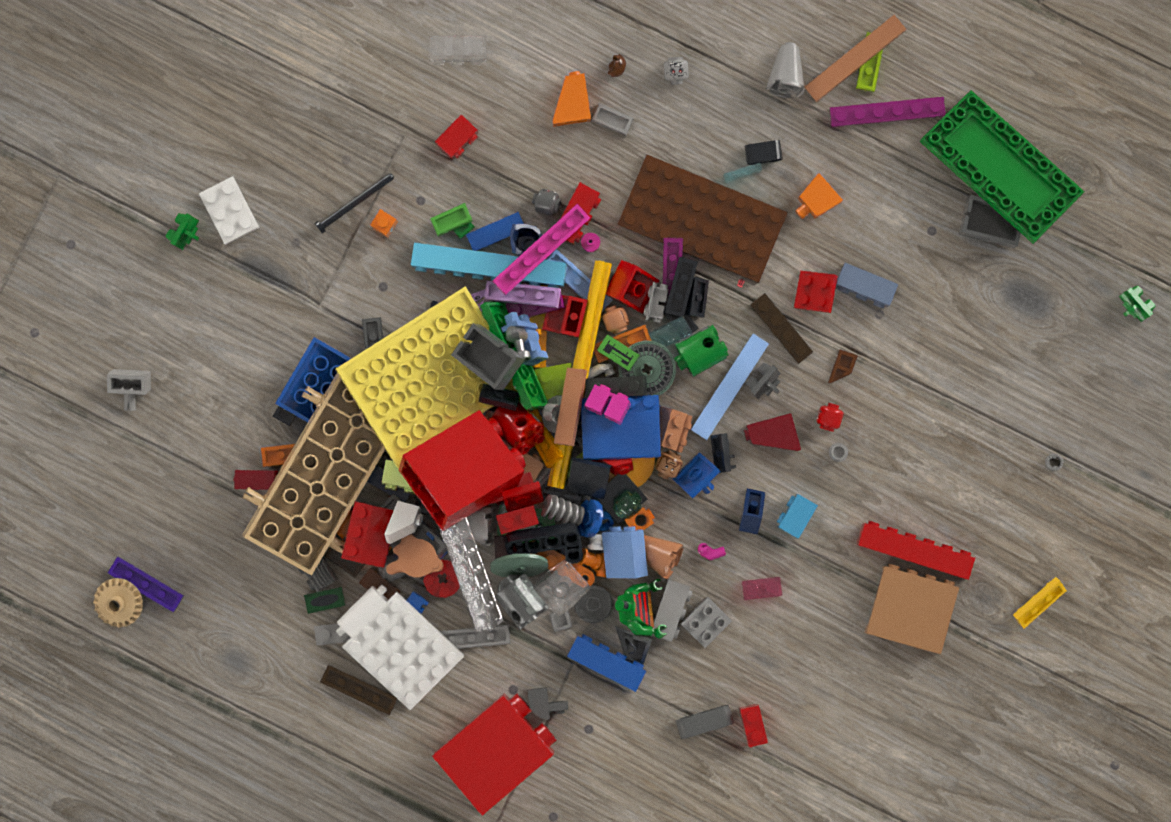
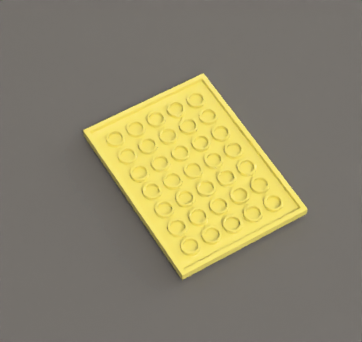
(412, 382)

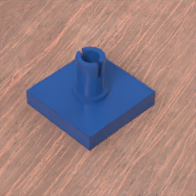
(697, 476)

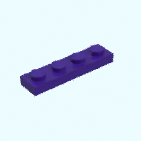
(146, 584)

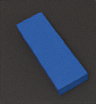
(493, 232)

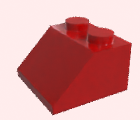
(631, 286)

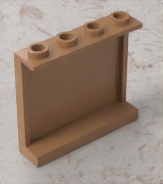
(912, 609)

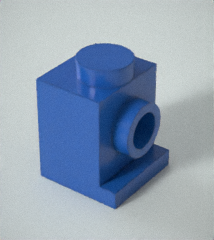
(417, 601)

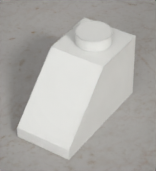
(403, 521)

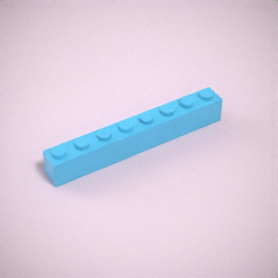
(482, 264)

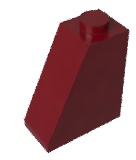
(774, 433)
(254, 479)

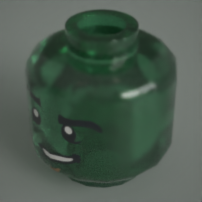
(627, 504)

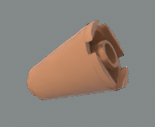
(662, 555)

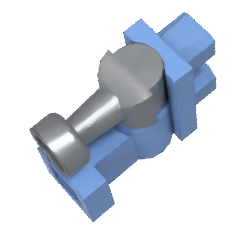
(525, 338)

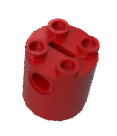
(520, 428)

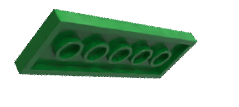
(525, 378)

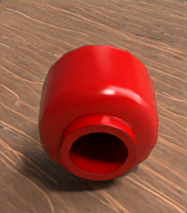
(830, 417)

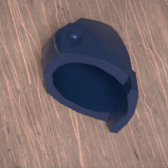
(522, 237)

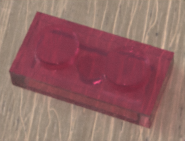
(761, 588)

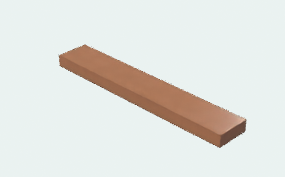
(855, 58)

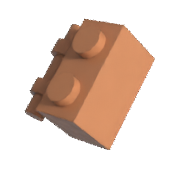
(674, 428)

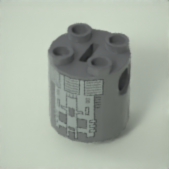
(520, 600)

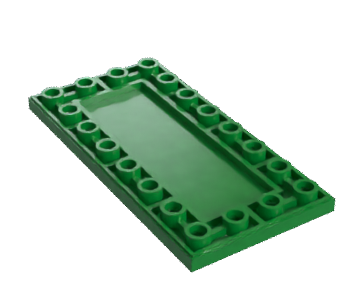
(1002, 166)

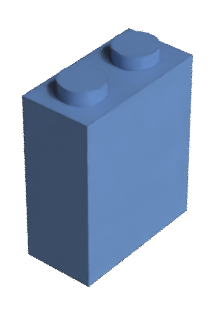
(624, 552)

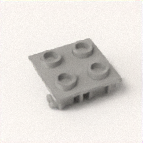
(706, 622)

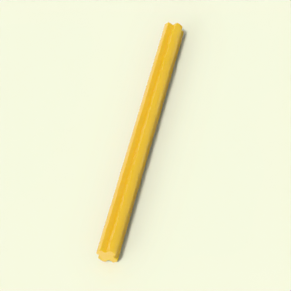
(584, 353)

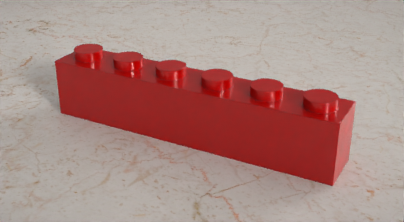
(916, 551)

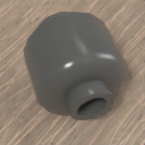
(546, 202)

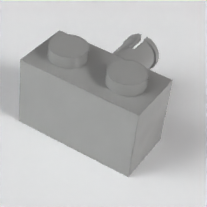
(129, 383)

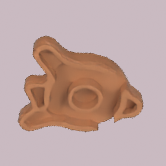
(415, 558)

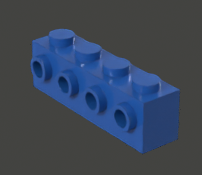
(606, 663)

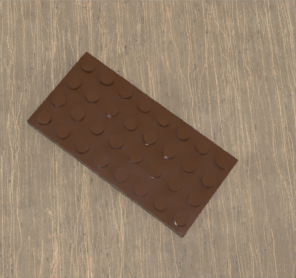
(711, 218)

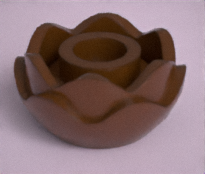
(617, 66)

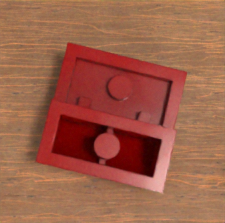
(566, 320)

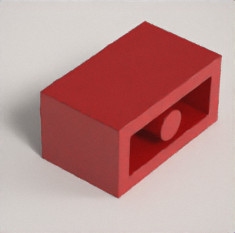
(457, 137)
(517, 519)
(753, 725)

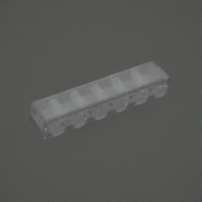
(472, 576)

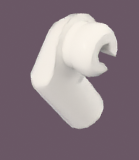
(601, 368)

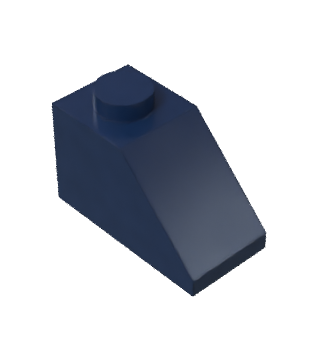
(752, 511)

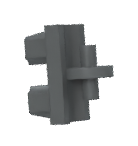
(767, 383)

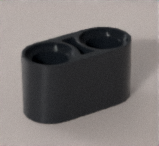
(763, 152)

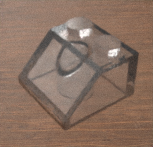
(561, 587)

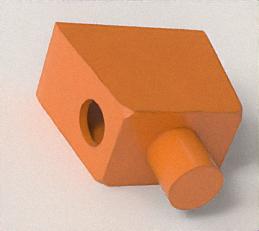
(817, 198)

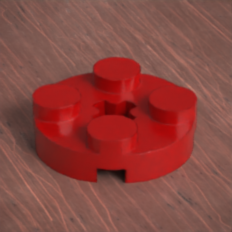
(444, 589)

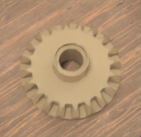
(126, 595)

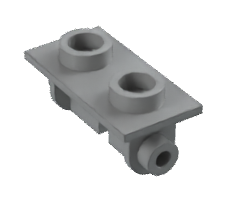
(653, 309)

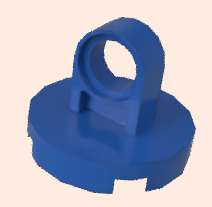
(593, 519)

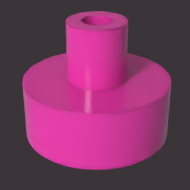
(590, 247)

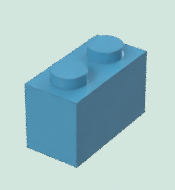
(796, 516)

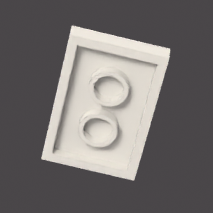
(229, 210)

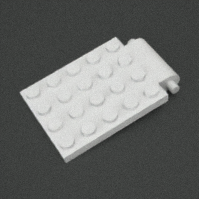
(397, 645)

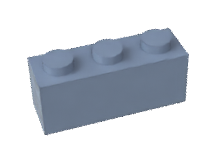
(866, 285)

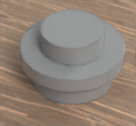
(838, 452)

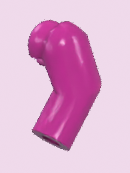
(710, 553)

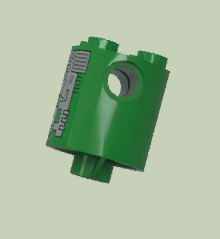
(694, 353)

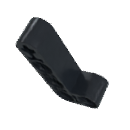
(542, 542)

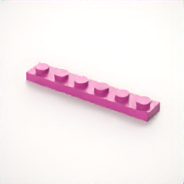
(541, 249)

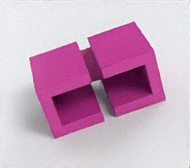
(599, 399)

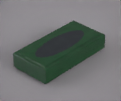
(324, 600)

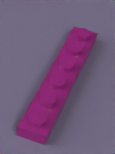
(887, 111)

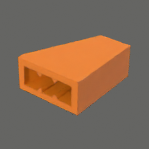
(573, 101)

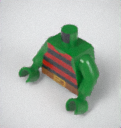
(636, 609)

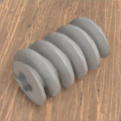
(562, 509)

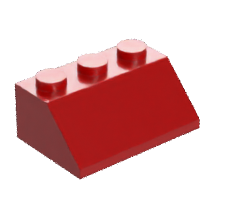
(365, 535)

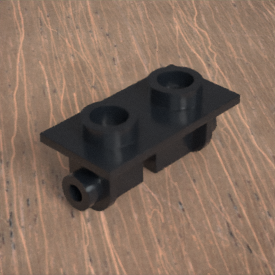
(561, 493)

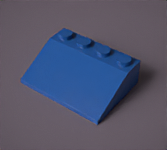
(313, 370)
(634, 438)

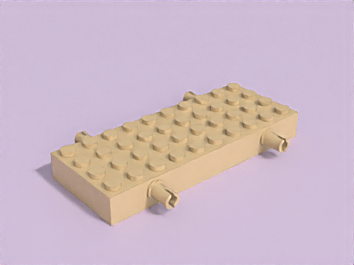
(316, 481)

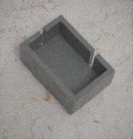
(987, 224)
(488, 357)

